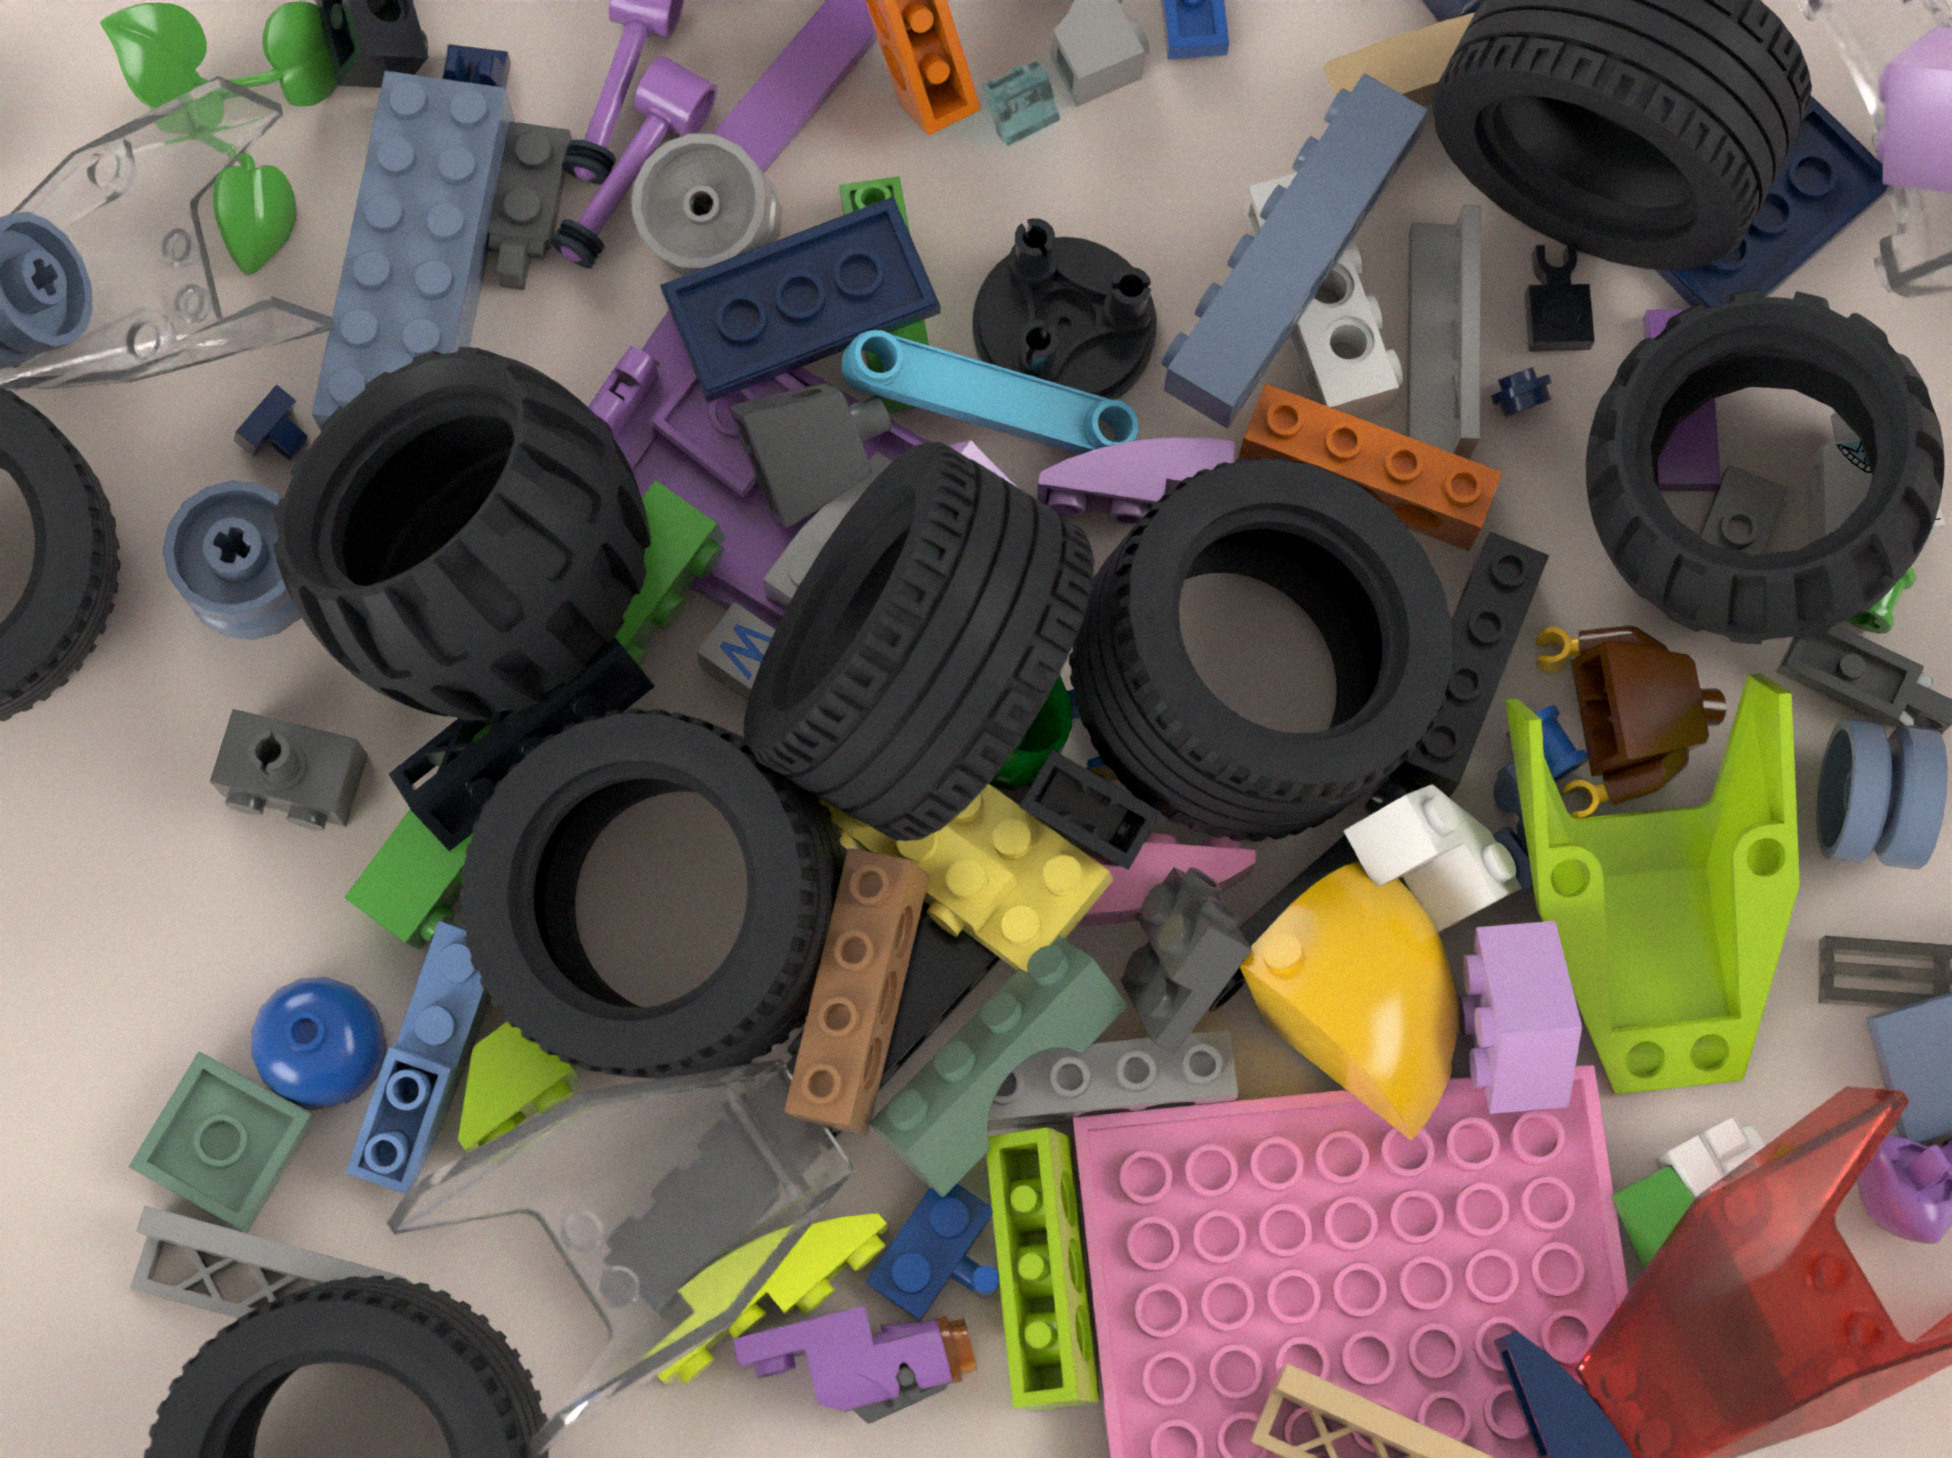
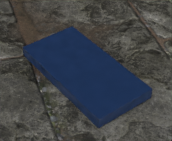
(1813, 199)
(799, 299)

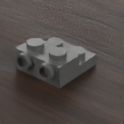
(1188, 955)

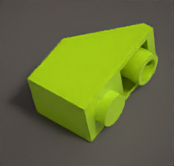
(508, 1085)

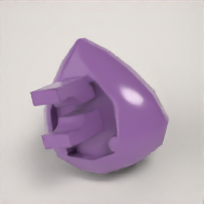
(1909, 1189)

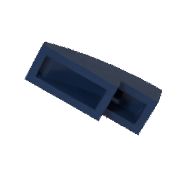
(1555, 1406)

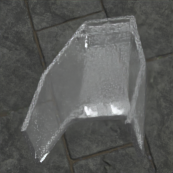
(660, 1203)

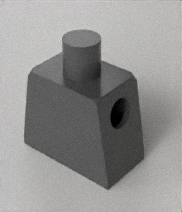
(807, 446)

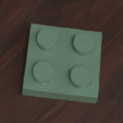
(222, 1142)

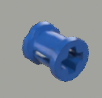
(1557, 747)

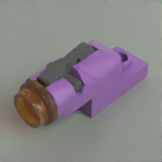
(863, 1370)

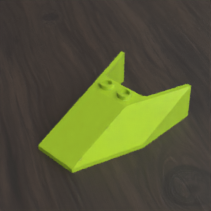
(1672, 910)

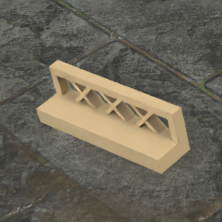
(1354, 1413)

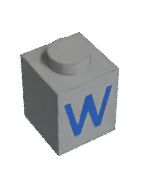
(735, 649)

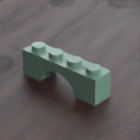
(943, 1111)

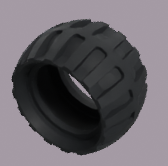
(1774, 346)
(463, 535)

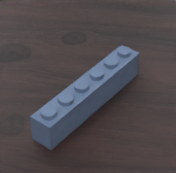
(1293, 250)

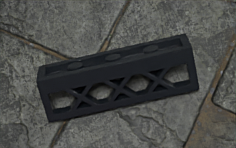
(471, 770)

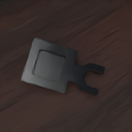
(1557, 310)

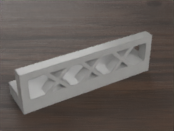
(1445, 333)
(233, 1248)

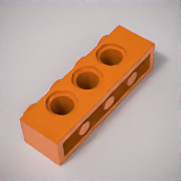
(925, 61)
(1418, 482)

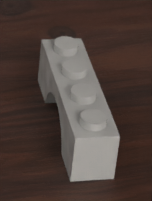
(1098, 49)

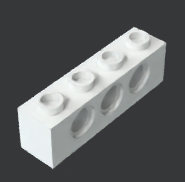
(1353, 385)

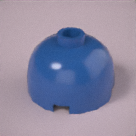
(318, 1042)

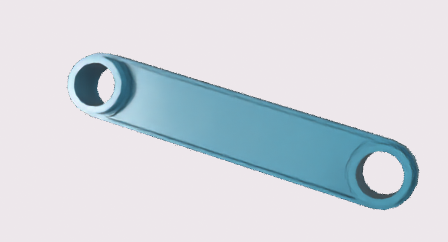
(985, 394)

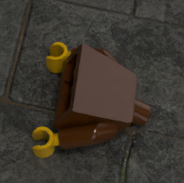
(1635, 709)

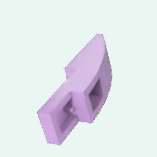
(1127, 476)

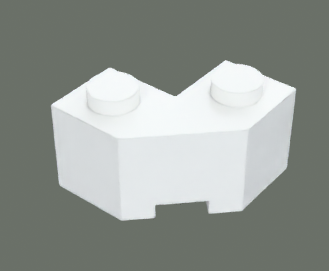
(1439, 852)

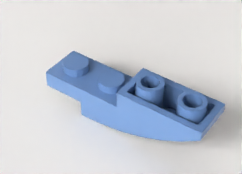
(423, 1065)

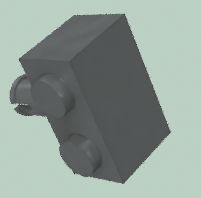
(288, 770)

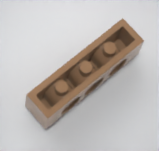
(857, 992)

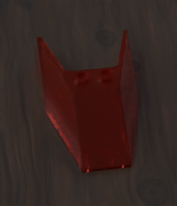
(1756, 1306)

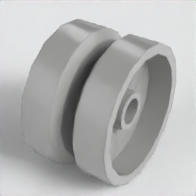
(681, 183)

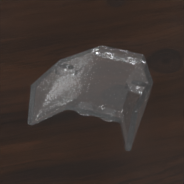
(138, 229)

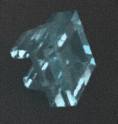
(1021, 102)

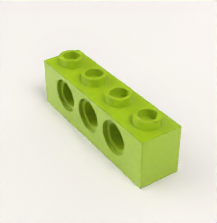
(1042, 1270)

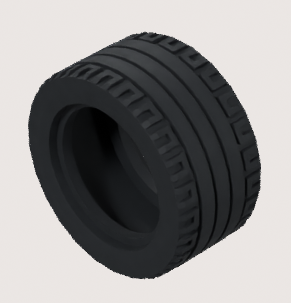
(1626, 120)
(72, 560)
(1351, 574)
(920, 643)
(527, 871)
(392, 1326)

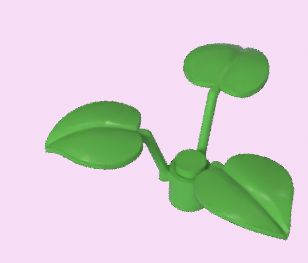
(158, 58)

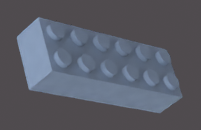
(415, 232)

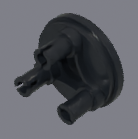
(1066, 313)

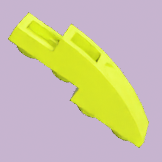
(798, 1281)

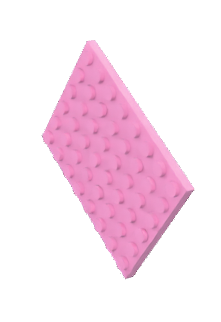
(1343, 1250)

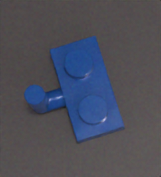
(934, 1249)

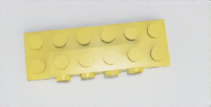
(995, 875)

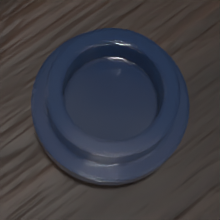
(1522, 391)

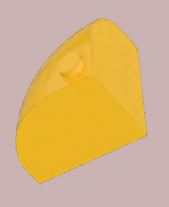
(1362, 992)

